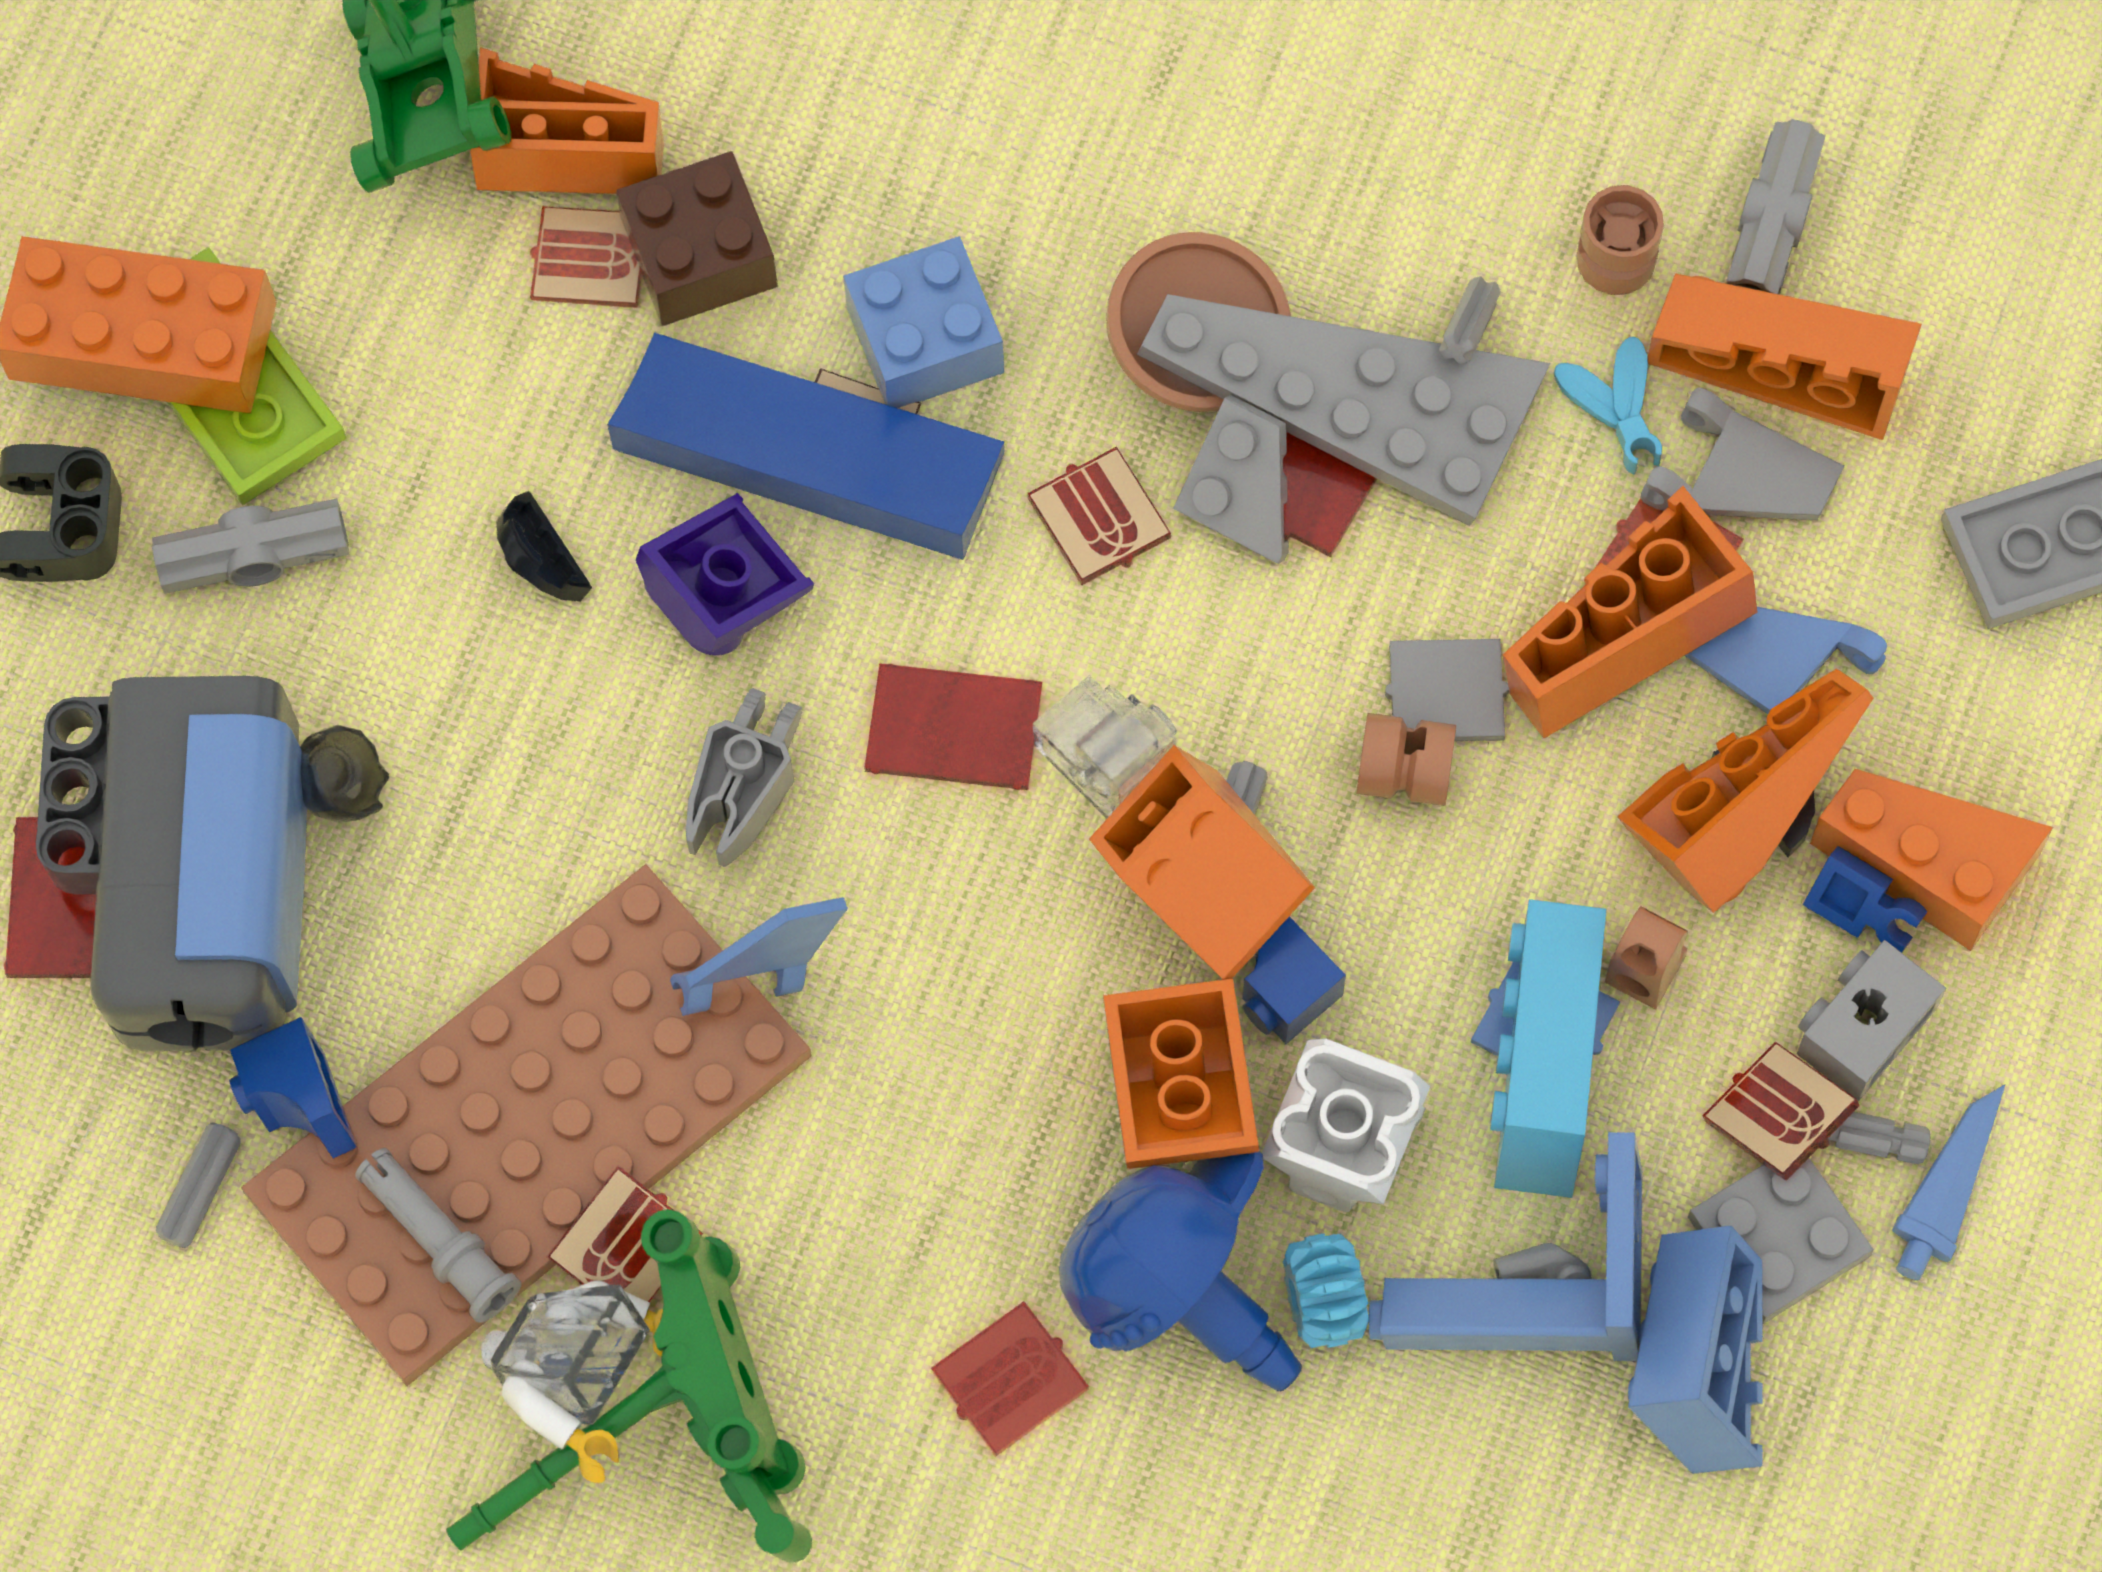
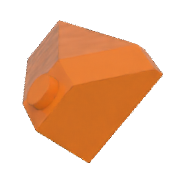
(1731, 812)

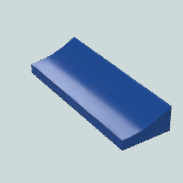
(807, 445)

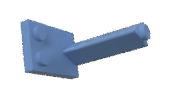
(1534, 1311)

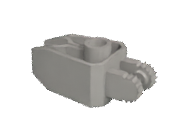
(741, 777)

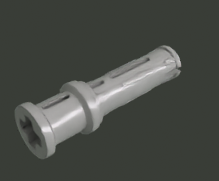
(455, 1254)

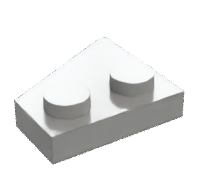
(1241, 479)

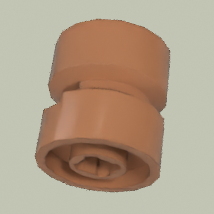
(1619, 239)
(1406, 759)

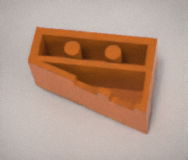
(566, 133)
(1935, 847)

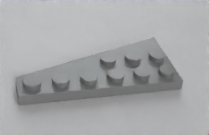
(1359, 394)

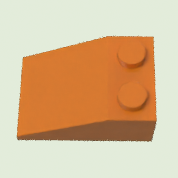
(1180, 1074)

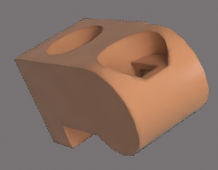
(1647, 957)

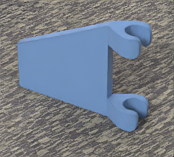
(1781, 651)
(777, 945)

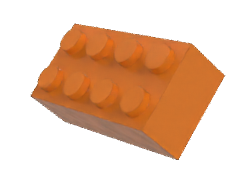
(136, 324)

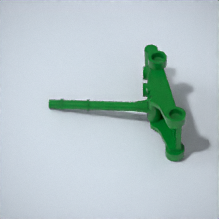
(403, 53)
(714, 1376)

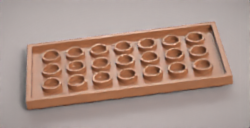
(527, 1114)

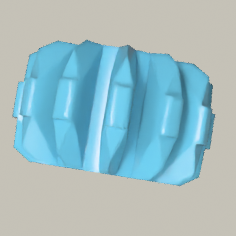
(1326, 1290)

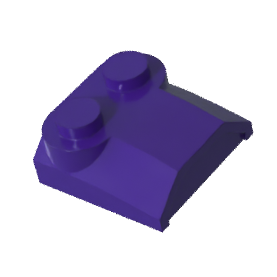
(719, 576)

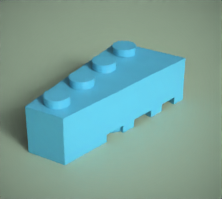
(1549, 1047)

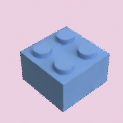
(924, 323)

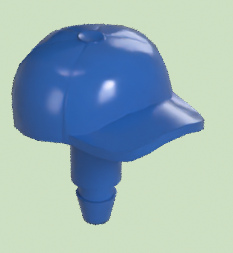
(1157, 1259)

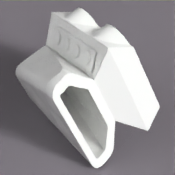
(1344, 1124)

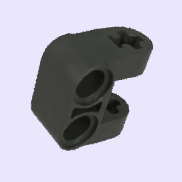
(74, 514)

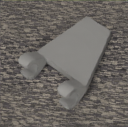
(1748, 469)

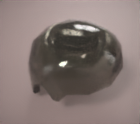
(341, 774)

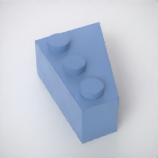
(1697, 1350)

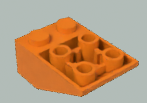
(1202, 861)

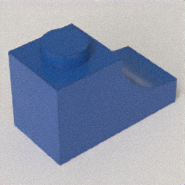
(1290, 983)
(291, 1085)

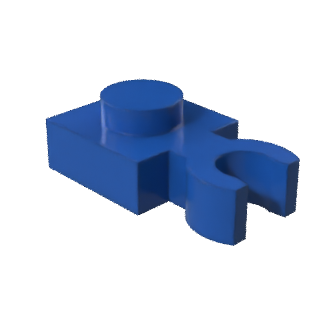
(1854, 896)

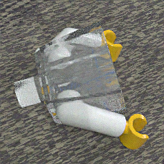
(566, 1362)

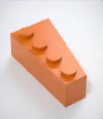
(1786, 351)
(1632, 617)

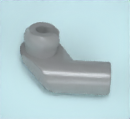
(1541, 1262)

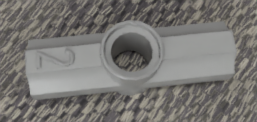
(1776, 207)
(250, 546)

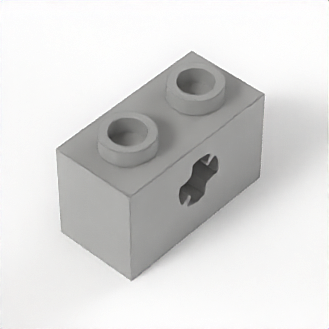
(1859, 1053)

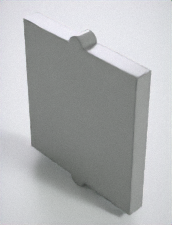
(1449, 684)

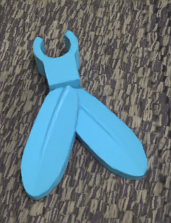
(1617, 406)

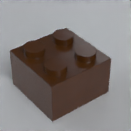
(697, 238)

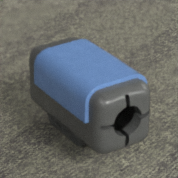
(188, 850)

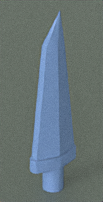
(1940, 1202)

